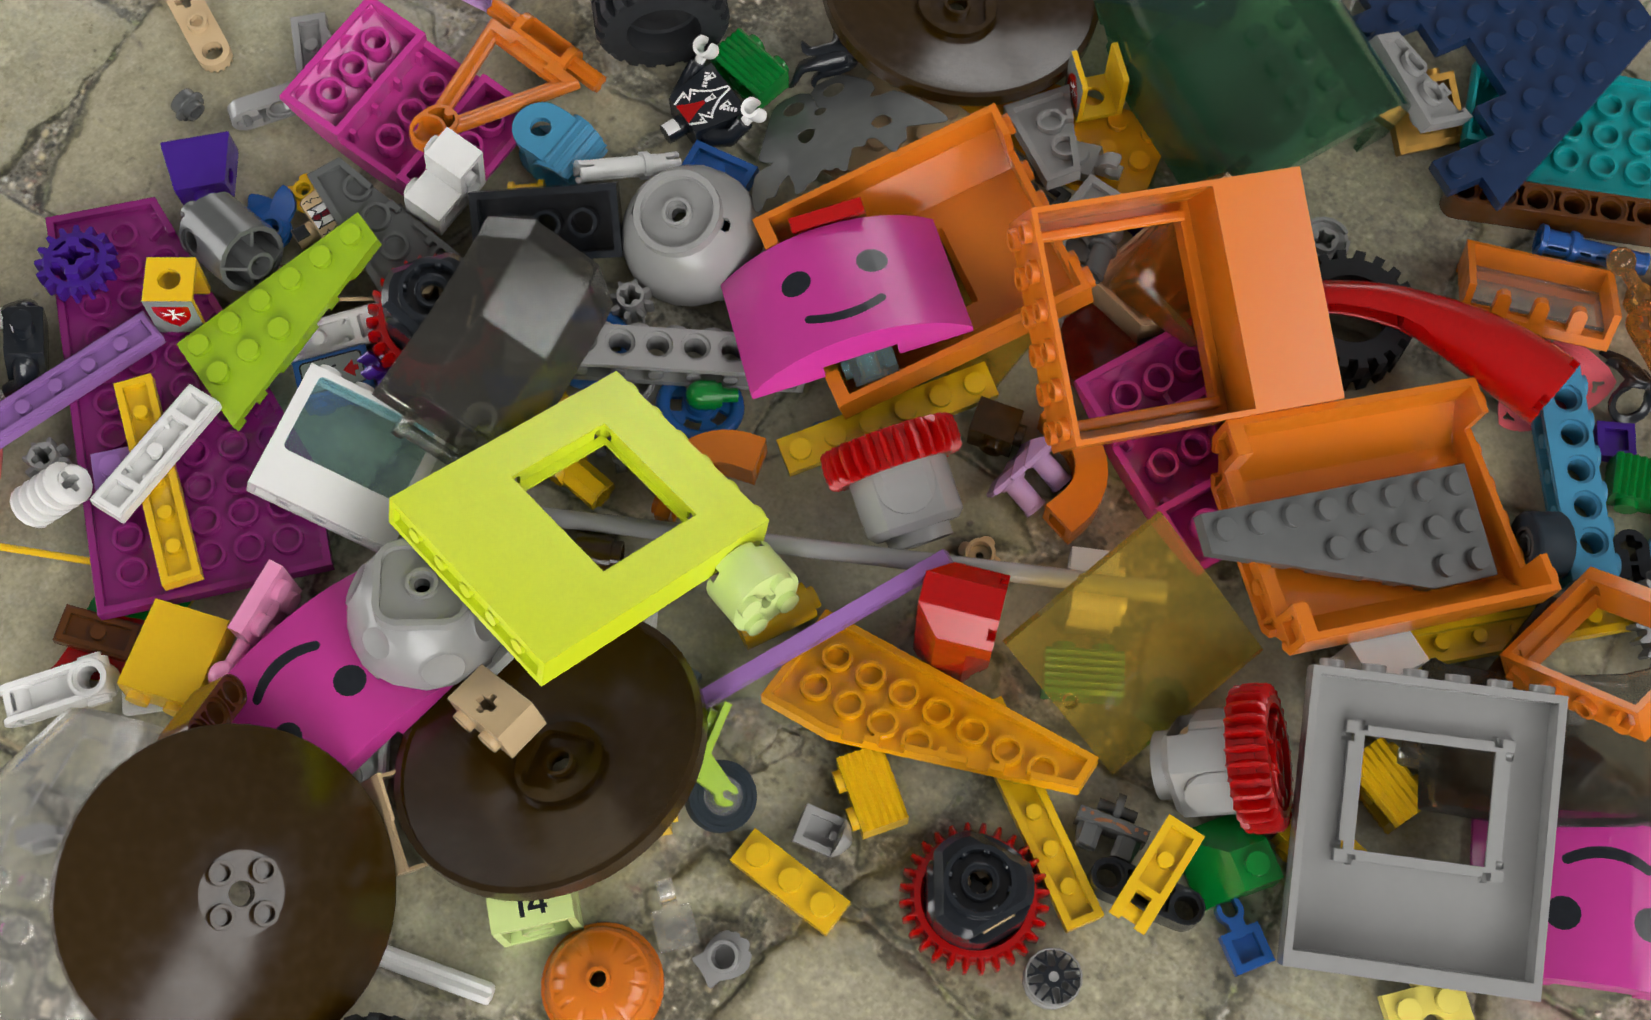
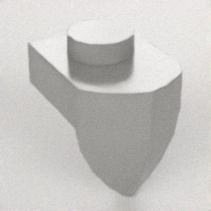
(822, 832)

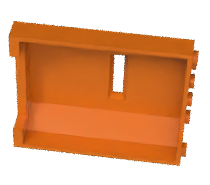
(972, 191)
(1354, 444)

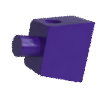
(202, 165)

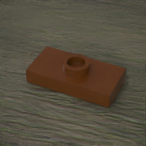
(88, 633)

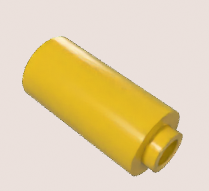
(783, 622)

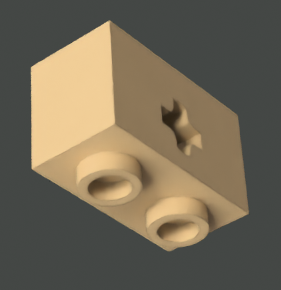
(496, 711)

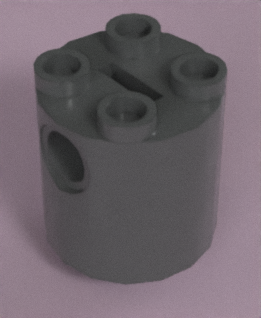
(230, 240)

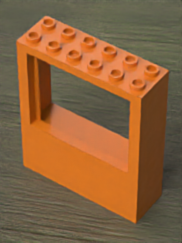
(1248, 289)

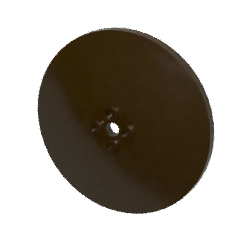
(968, 55)
(531, 833)
(151, 866)

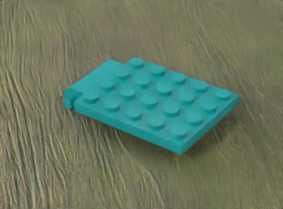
(1604, 149)

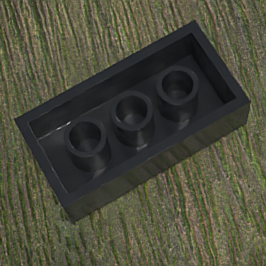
(580, 213)

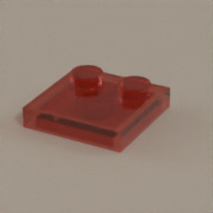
(1091, 341)

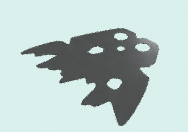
(836, 132)

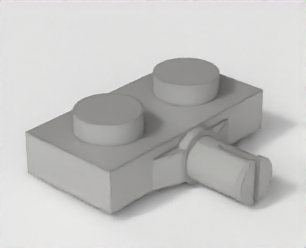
(309, 36)

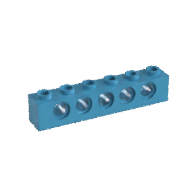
(1562, 491)

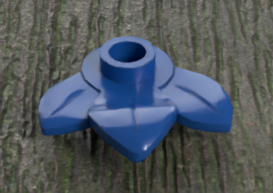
(276, 211)

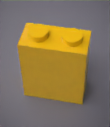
(173, 656)

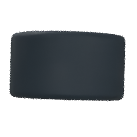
(1546, 533)

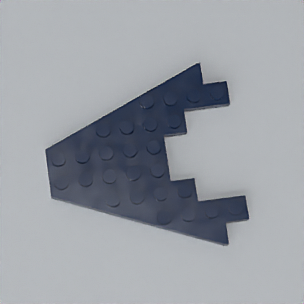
(1541, 59)

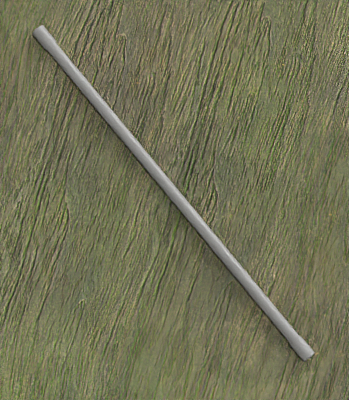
(817, 548)

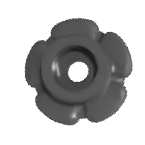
(188, 105)

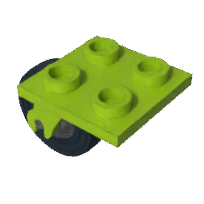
(724, 790)

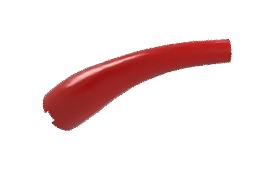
(1502, 355)

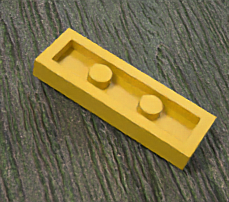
(790, 882)

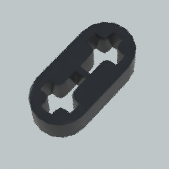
(1639, 561)

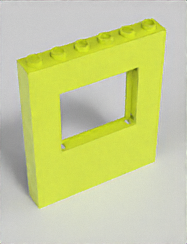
(526, 572)

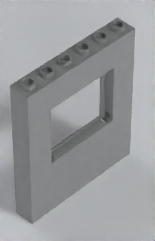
(1411, 914)

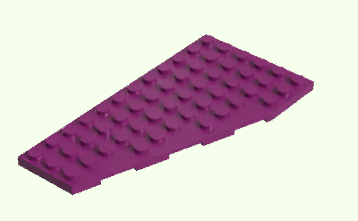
(229, 524)

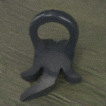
(826, 59)
(1634, 378)

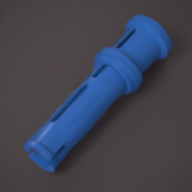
(1574, 247)

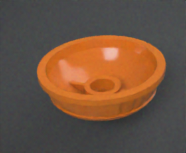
(631, 969)

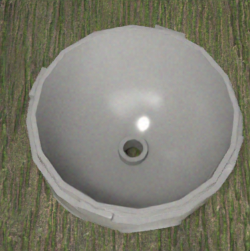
(412, 635)

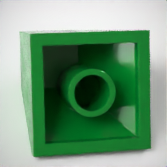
(1230, 863)

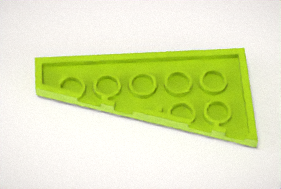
(269, 325)

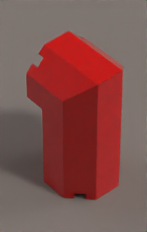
(959, 618)

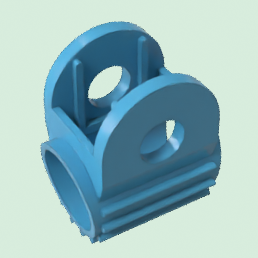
(552, 149)

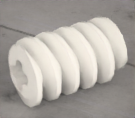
(51, 494)

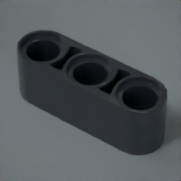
(1166, 915)

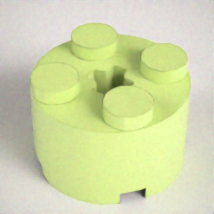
(753, 587)

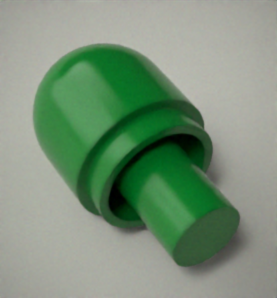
(709, 394)

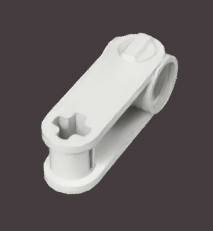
(57, 689)

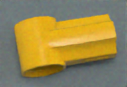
(585, 482)

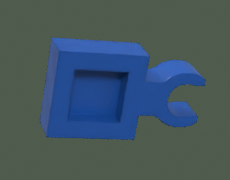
(1243, 944)

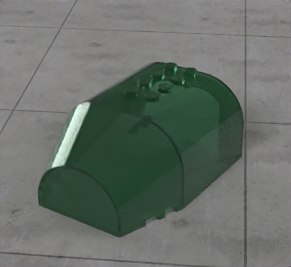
(1250, 81)

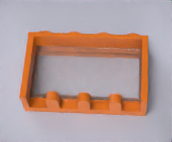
(1541, 293)

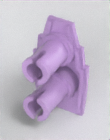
(1030, 455)

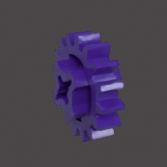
(77, 264)

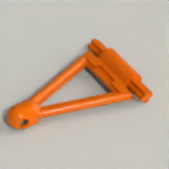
(530, 44)

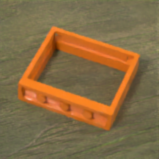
(1539, 640)

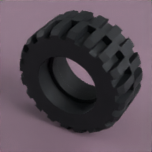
(657, 29)

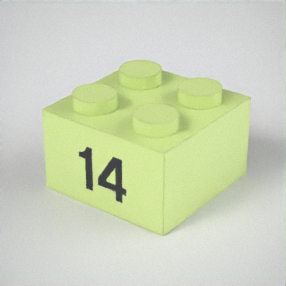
(534, 920)

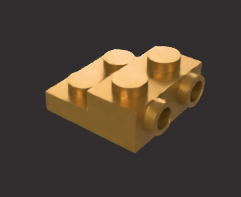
(1407, 137)

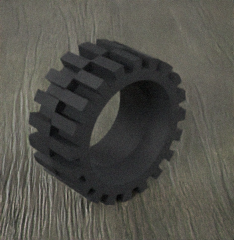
(1379, 355)

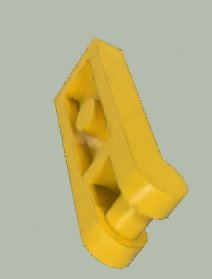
(1157, 872)

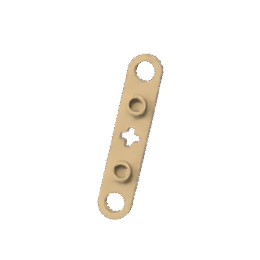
(202, 33)

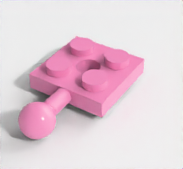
(265, 607)

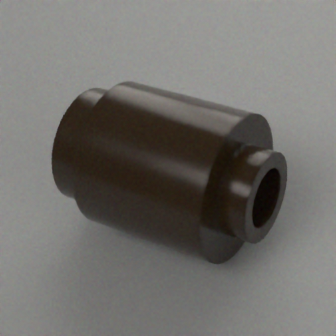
(601, 548)

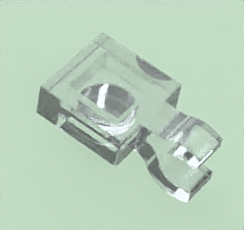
(675, 923)

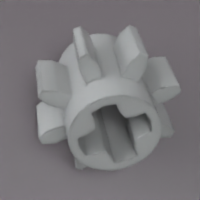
(632, 302)
(44, 454)

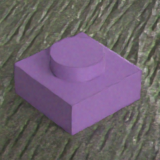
(105, 463)

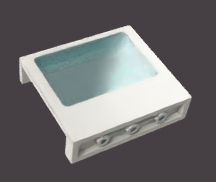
(339, 460)

